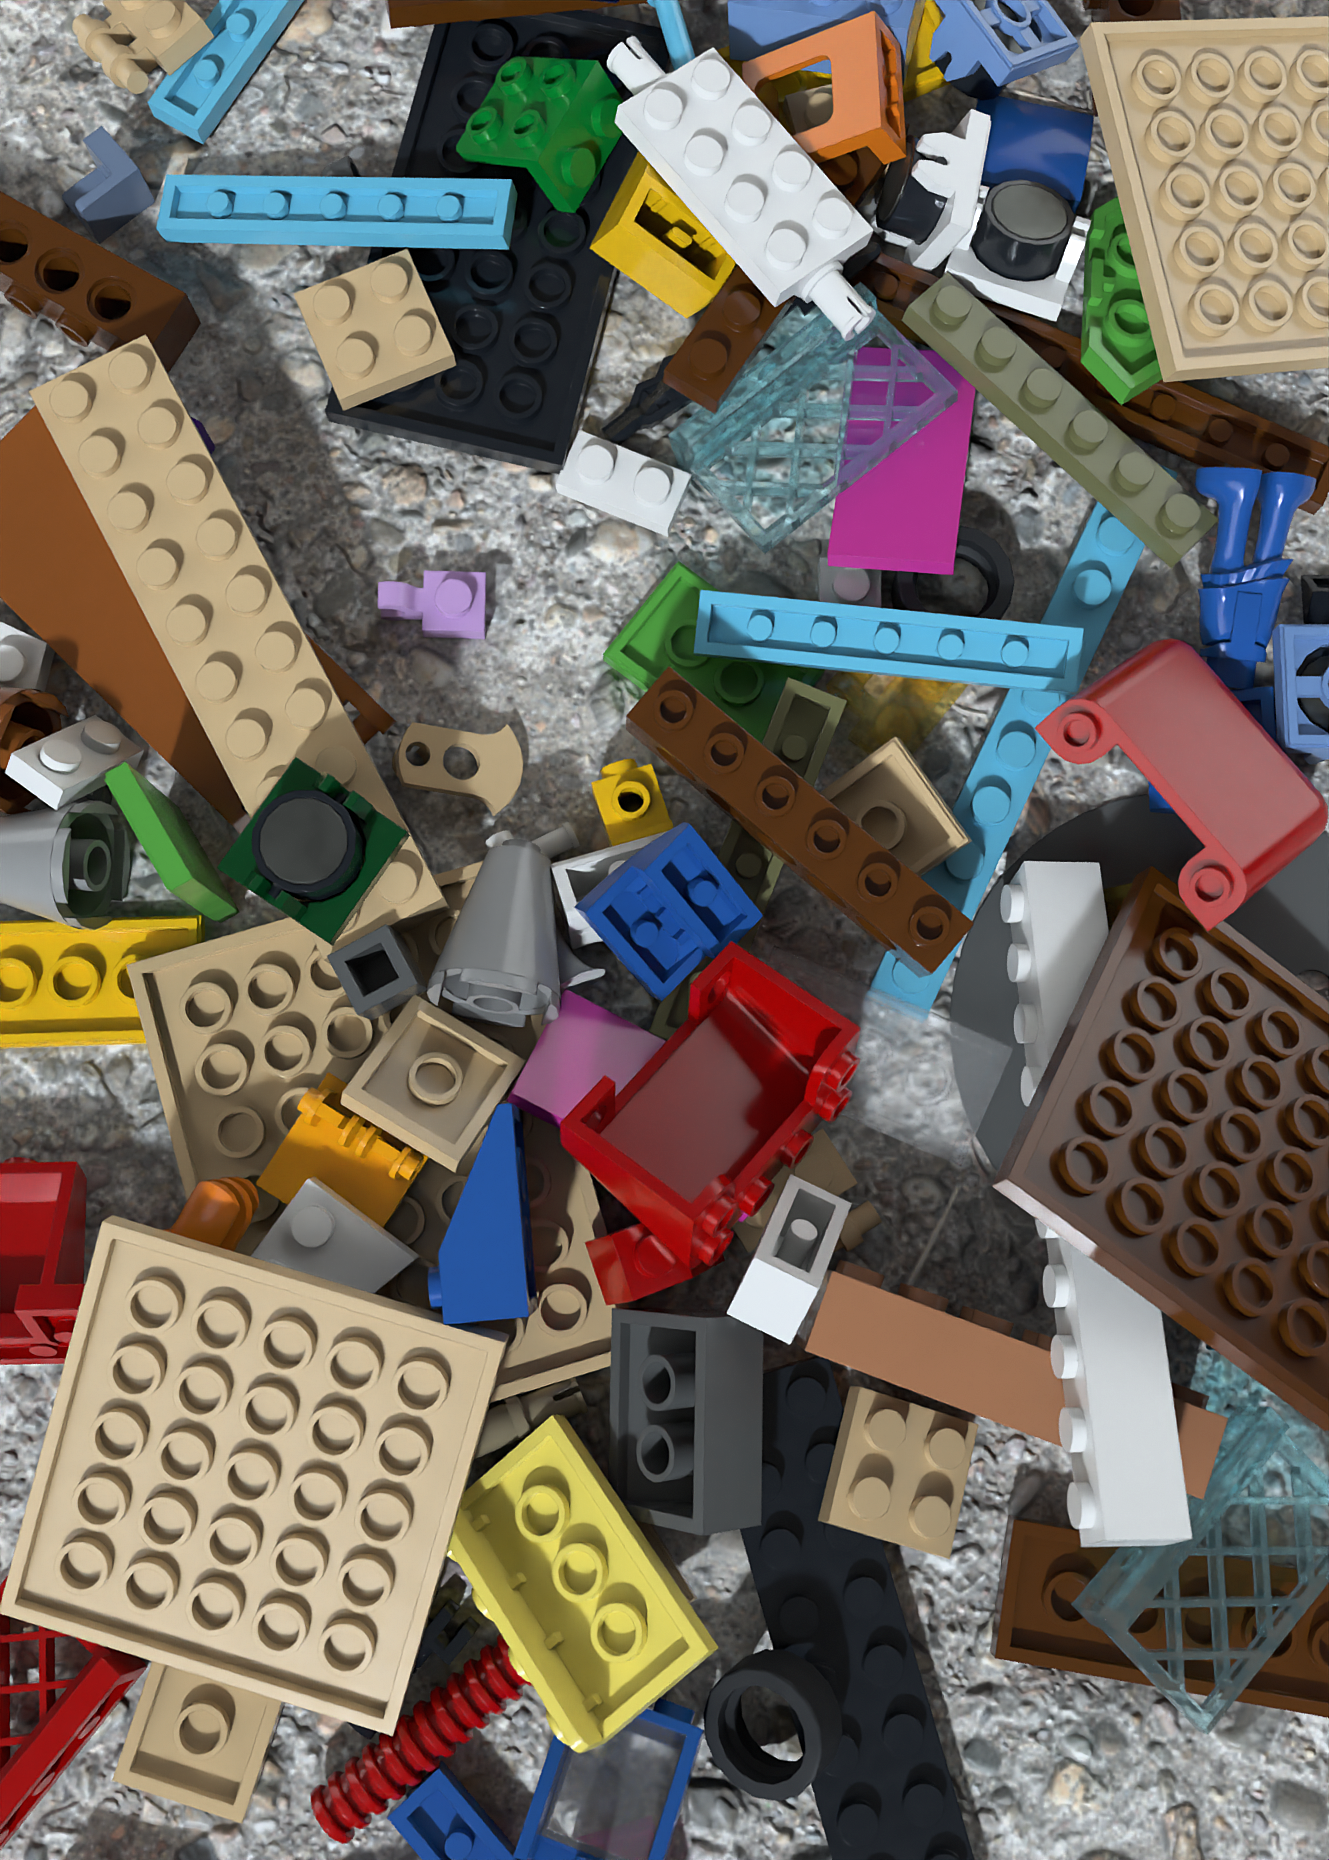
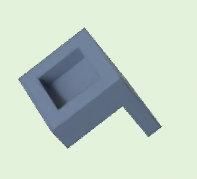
(111, 192)

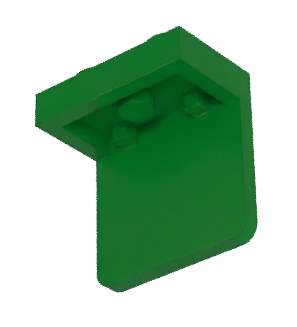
(548, 119)

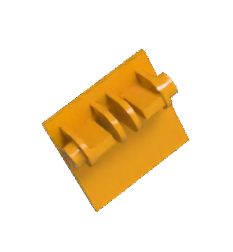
(344, 1153)

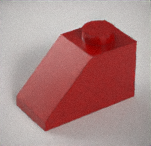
(636, 1264)

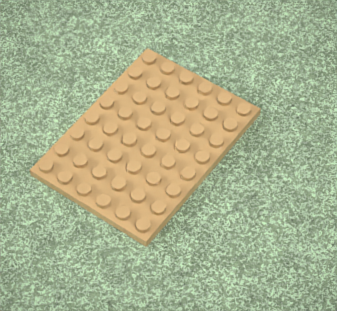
(262, 1019)

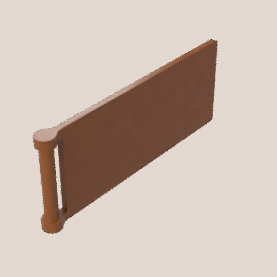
(78, 601)

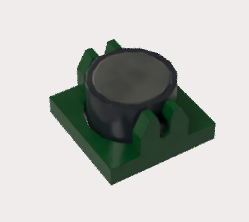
(314, 850)

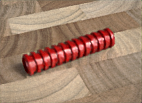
(417, 1743)

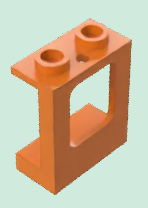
(864, 88)

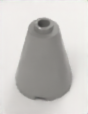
(64, 863)
(503, 942)

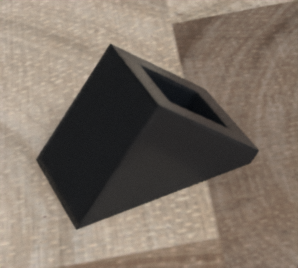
(1315, 599)

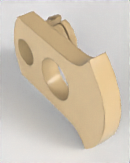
(496, 755)

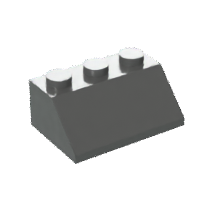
(686, 1418)

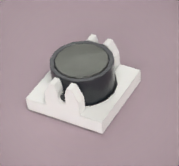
(933, 192)
(1020, 248)

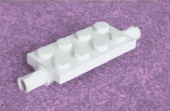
(745, 180)

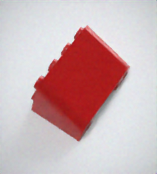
(718, 1106)

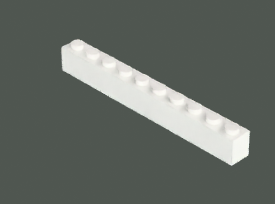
(1107, 1336)

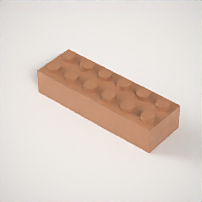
(970, 1361)

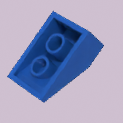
(488, 1247)

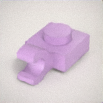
(448, 604)

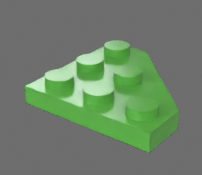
(1115, 324)

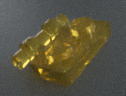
(904, 709)

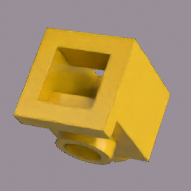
(621, 780)

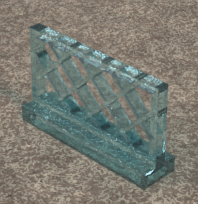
(769, 393)
(1139, 1572)

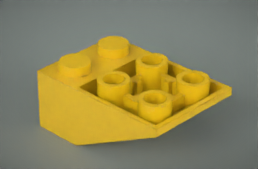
(662, 242)

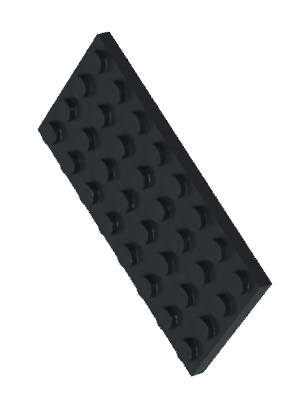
(519, 316)

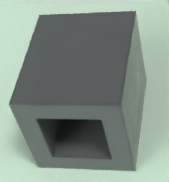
(378, 972)

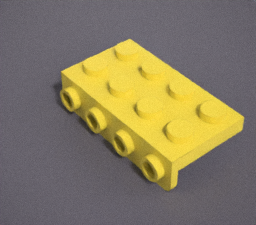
(574, 1587)

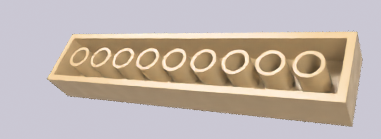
(218, 604)

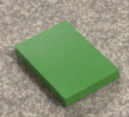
(665, 636)
(170, 844)

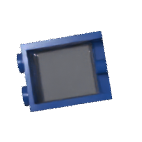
(617, 1796)

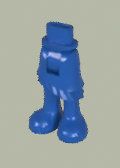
(1239, 600)

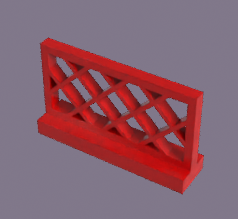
(63, 1723)

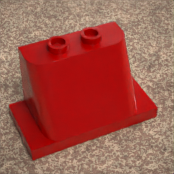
(40, 1258)

